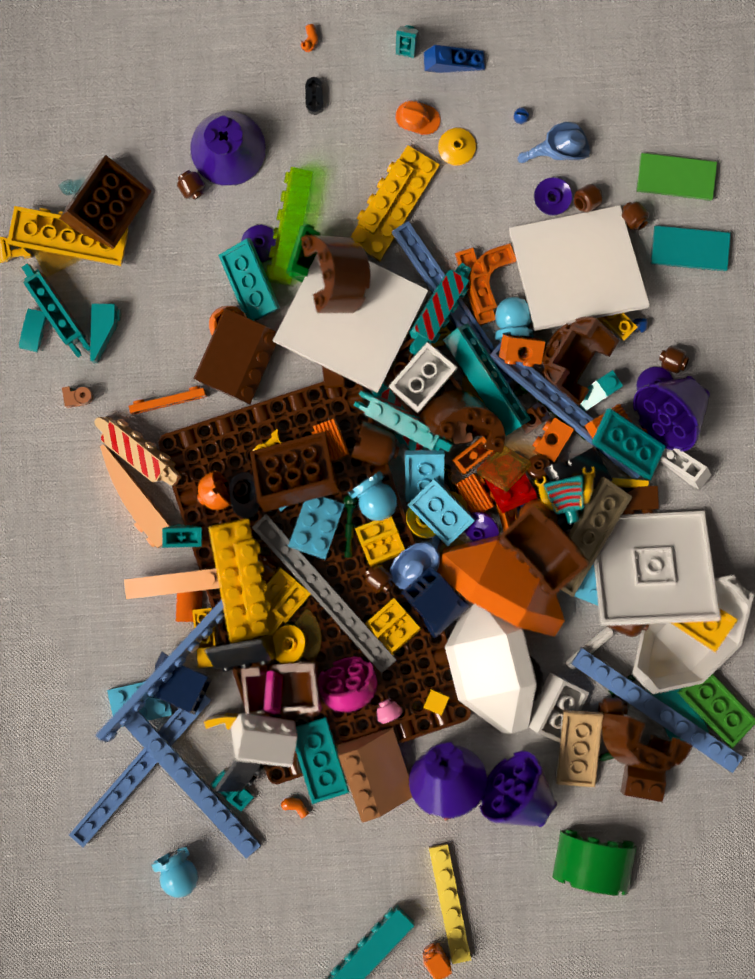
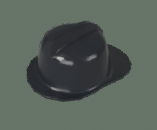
(243, 495)

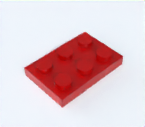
(517, 495)

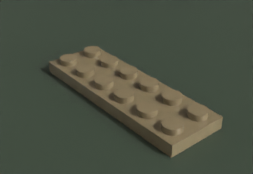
(596, 525)

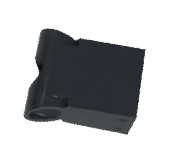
(575, 466)

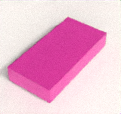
(273, 692)

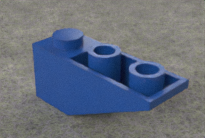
(452, 59)

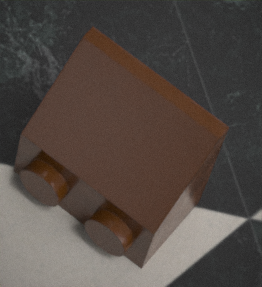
(643, 783)

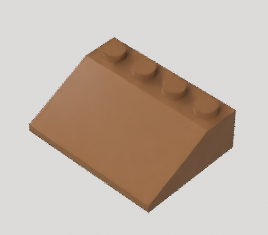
(375, 773)

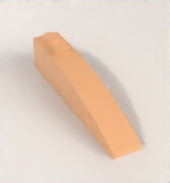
(138, 504)
(171, 583)

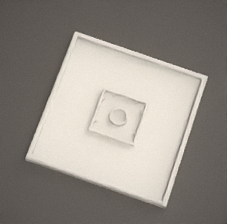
(578, 267)
(354, 343)
(657, 571)

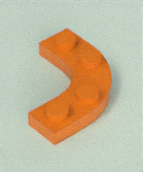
(481, 272)

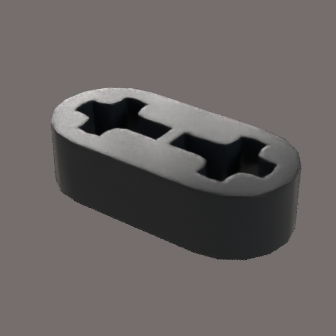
(319, 95)

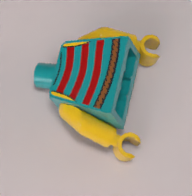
(567, 494)

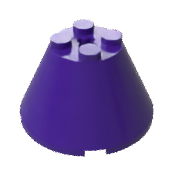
(228, 148)
(672, 411)
(448, 781)
(518, 792)

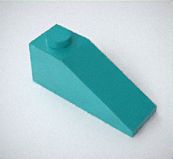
(406, 41)
(103, 325)
(600, 390)

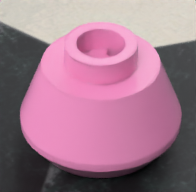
(388, 711)

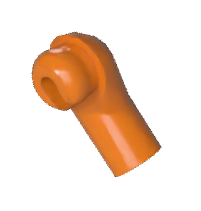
(312, 39)
(295, 804)

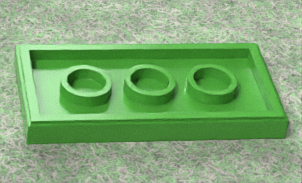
(676, 176)
(719, 709)

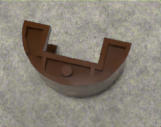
(343, 270)
(571, 352)
(444, 412)
(545, 549)
(299, 688)
(622, 740)

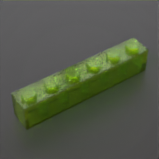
(290, 219)

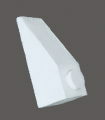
(685, 467)

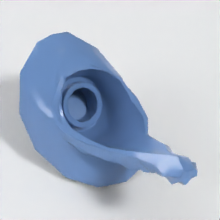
(563, 142)
(415, 561)

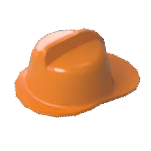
(417, 117)

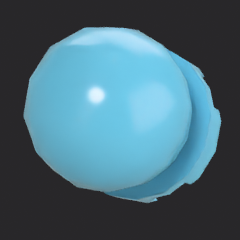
(513, 318)
(375, 498)
(177, 874)

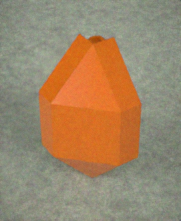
(501, 585)

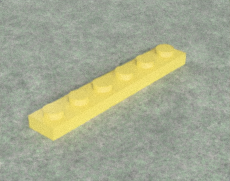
(449, 903)

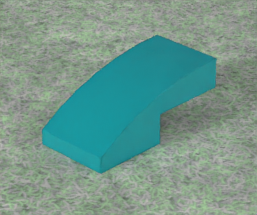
(32, 330)
(238, 799)

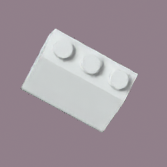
(422, 377)
(555, 698)
(264, 740)

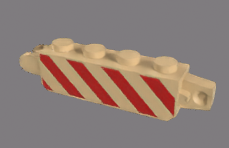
(137, 451)

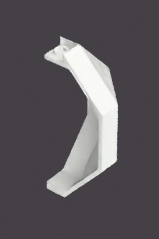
(674, 660)
(492, 669)

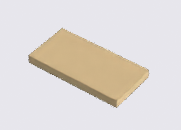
(579, 748)

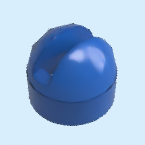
(521, 119)
(641, 323)

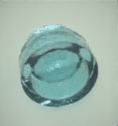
(67, 187)

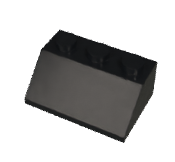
(242, 653)
(238, 776)

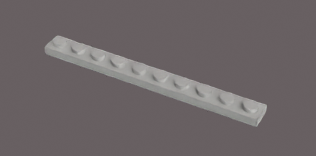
(324, 594)

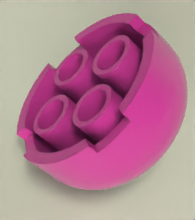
(348, 693)

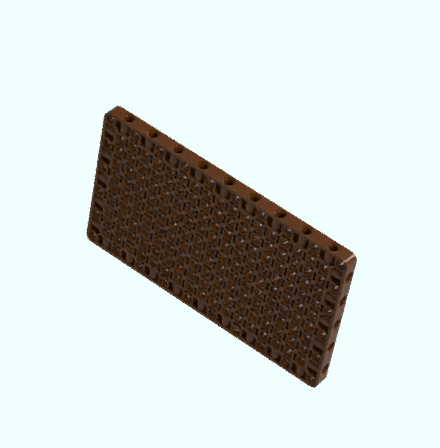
(261, 416)

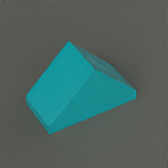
(181, 536)

